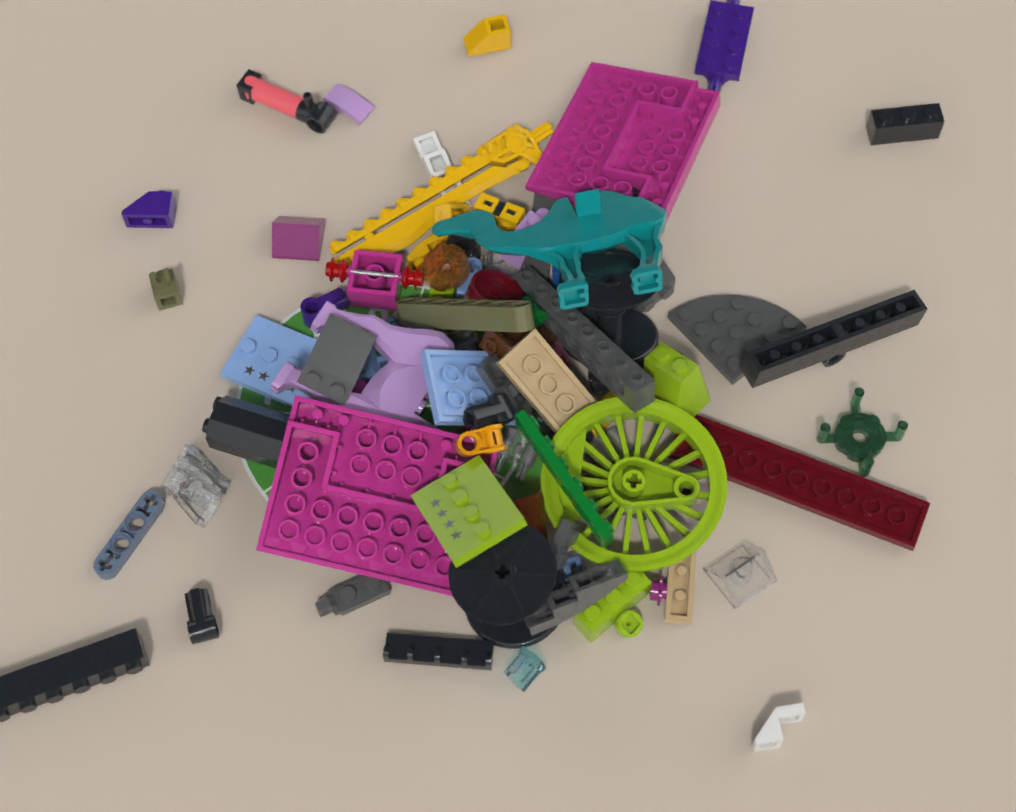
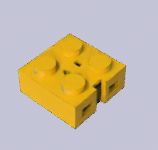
(505, 214)

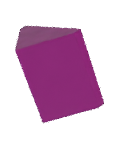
(297, 238)

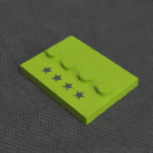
(468, 511)

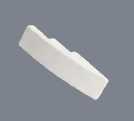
(433, 157)

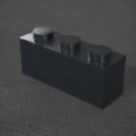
(905, 124)

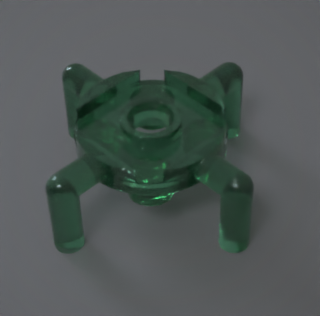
(862, 423)

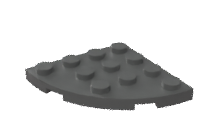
(731, 326)

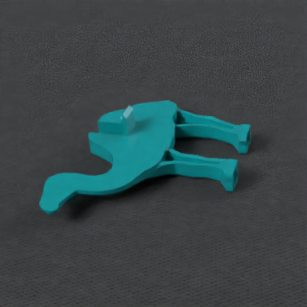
(562, 237)

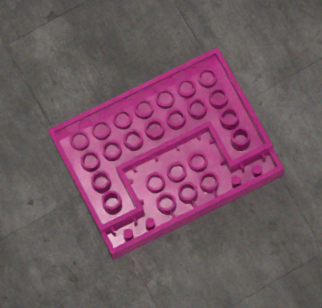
(625, 134)
(348, 493)

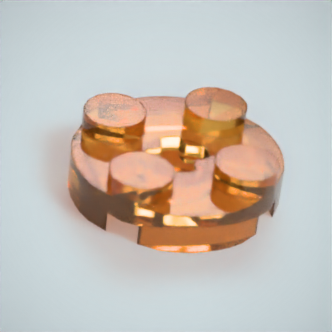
(442, 255)

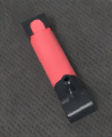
(316, 115)

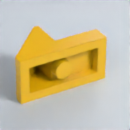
(448, 211)

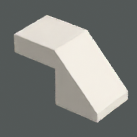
(771, 733)

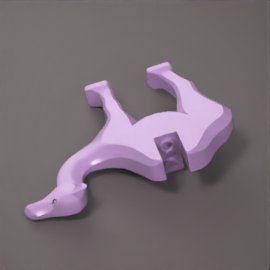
(398, 386)

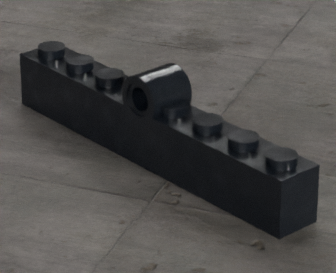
(832, 339)

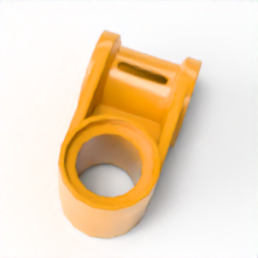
(485, 439)

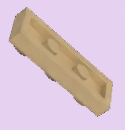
(680, 591)

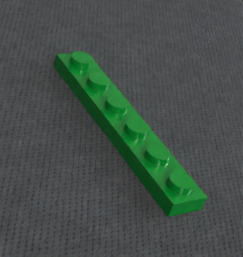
(570, 485)

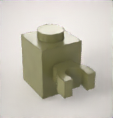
(165, 289)

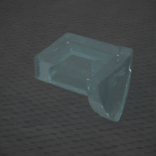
(524, 668)

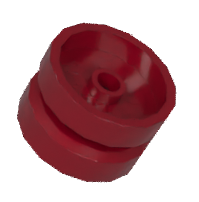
(493, 285)

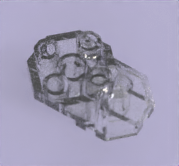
(196, 484)

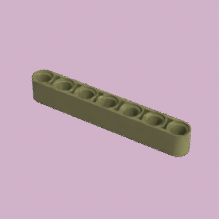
(466, 314)

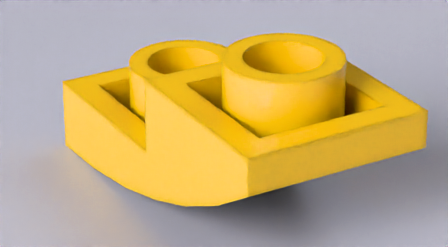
(418, 254)

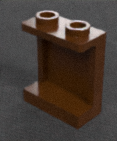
(502, 342)

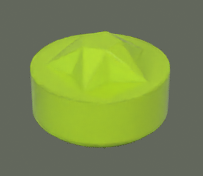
(628, 624)

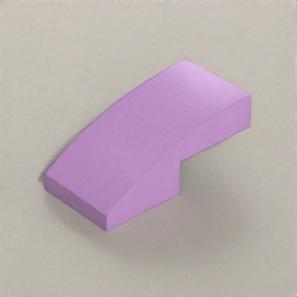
(349, 103)

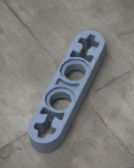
(124, 532)

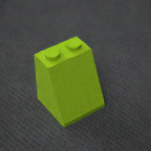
(676, 379)

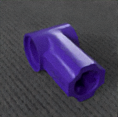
(312, 304)

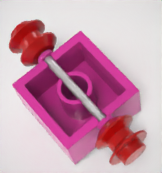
(374, 278)

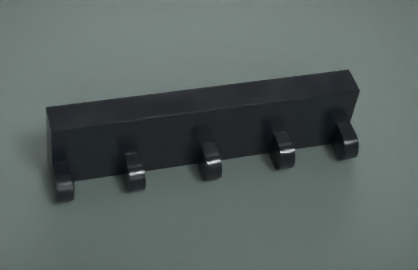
(438, 651)

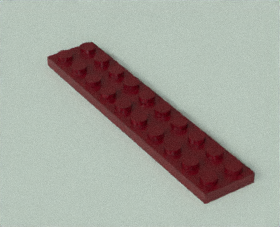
(814, 485)

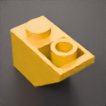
(488, 36)

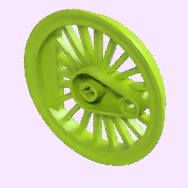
(655, 484)

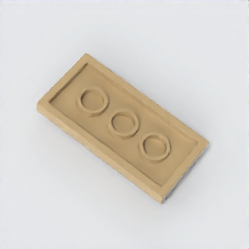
(544, 380)

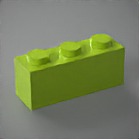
(602, 614)

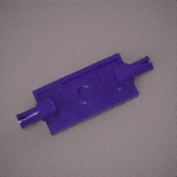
(724, 42)

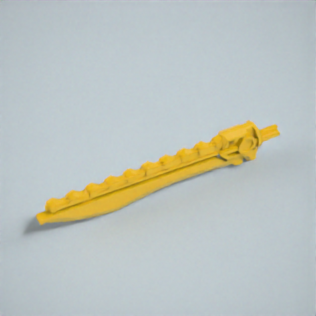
(501, 150)

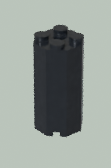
(246, 430)

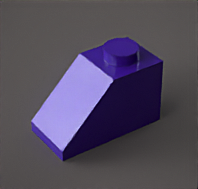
(151, 210)

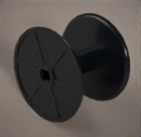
(613, 301)
(507, 587)

